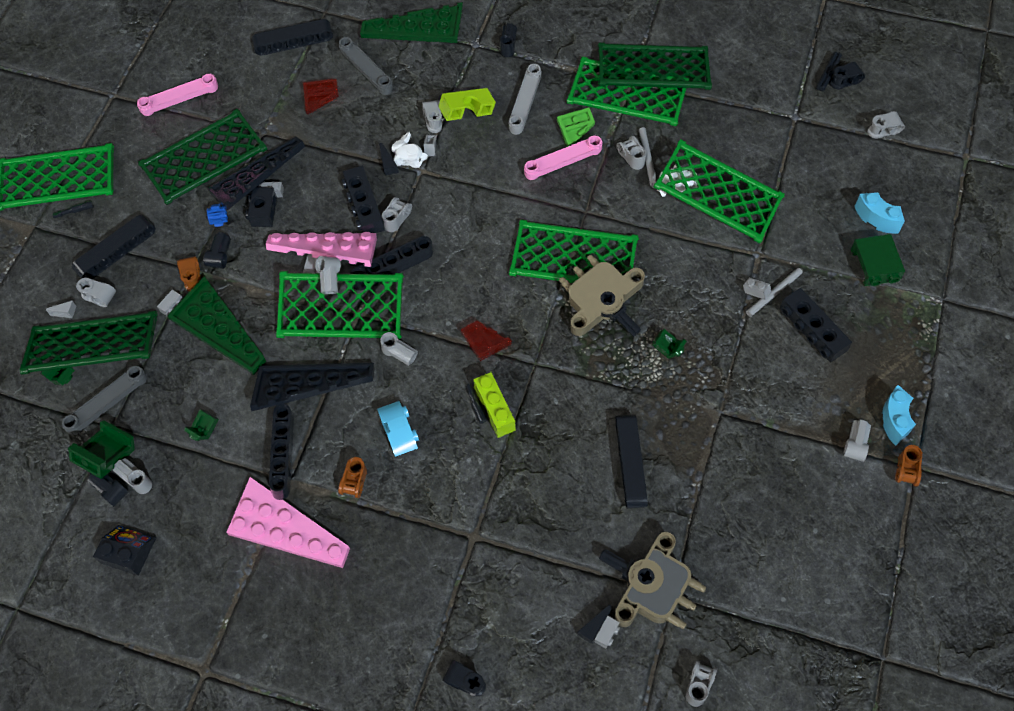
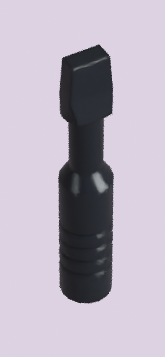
(74, 209)
(476, 405)

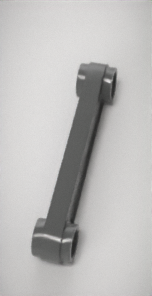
(365, 65)
(104, 400)

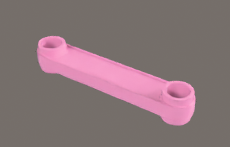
(178, 94)
(563, 157)

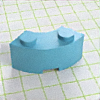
(879, 213)
(897, 416)
(397, 428)

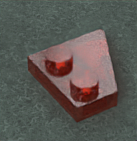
(319, 93)
(484, 340)

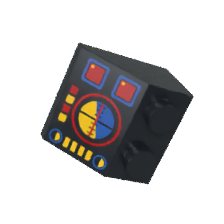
(124, 549)

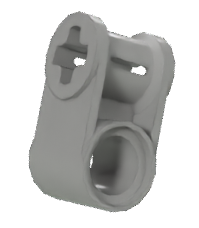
(432, 116)
(885, 125)
(632, 152)
(395, 214)
(95, 291)
(701, 680)

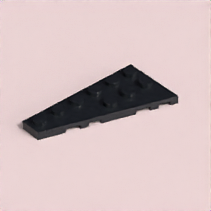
(240, 183)
(295, 382)

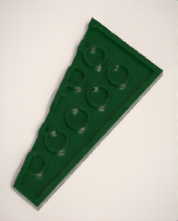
(419, 25)

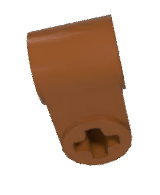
(189, 272)
(908, 469)
(353, 482)

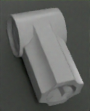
(328, 269)
(399, 349)
(856, 445)
(132, 476)

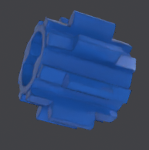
(217, 215)

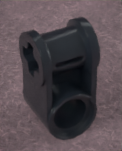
(847, 75)
(461, 677)

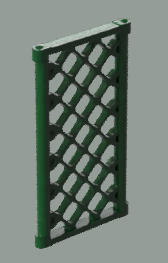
(646, 80)
(206, 175)
(84, 327)

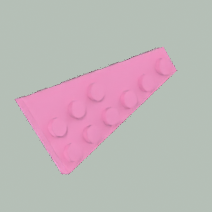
(346, 246)
(282, 527)

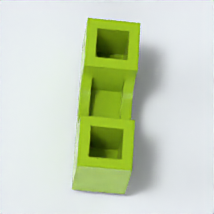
(478, 100)
(495, 404)

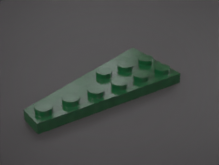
(213, 323)

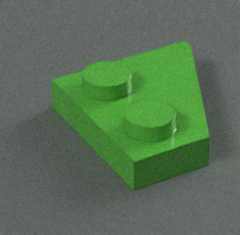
(575, 125)

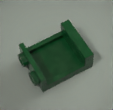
(878, 260)
(102, 450)

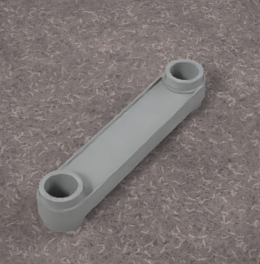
(525, 99)

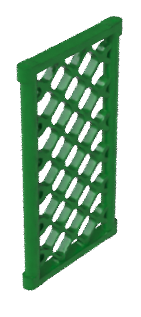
(615, 106)
(63, 194)
(718, 212)
(569, 233)
(363, 333)

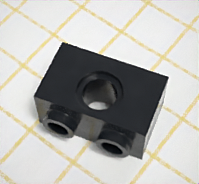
(261, 207)

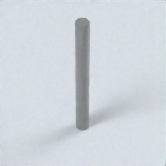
(649, 163)
(775, 291)

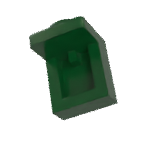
(668, 344)
(58, 376)
(202, 426)

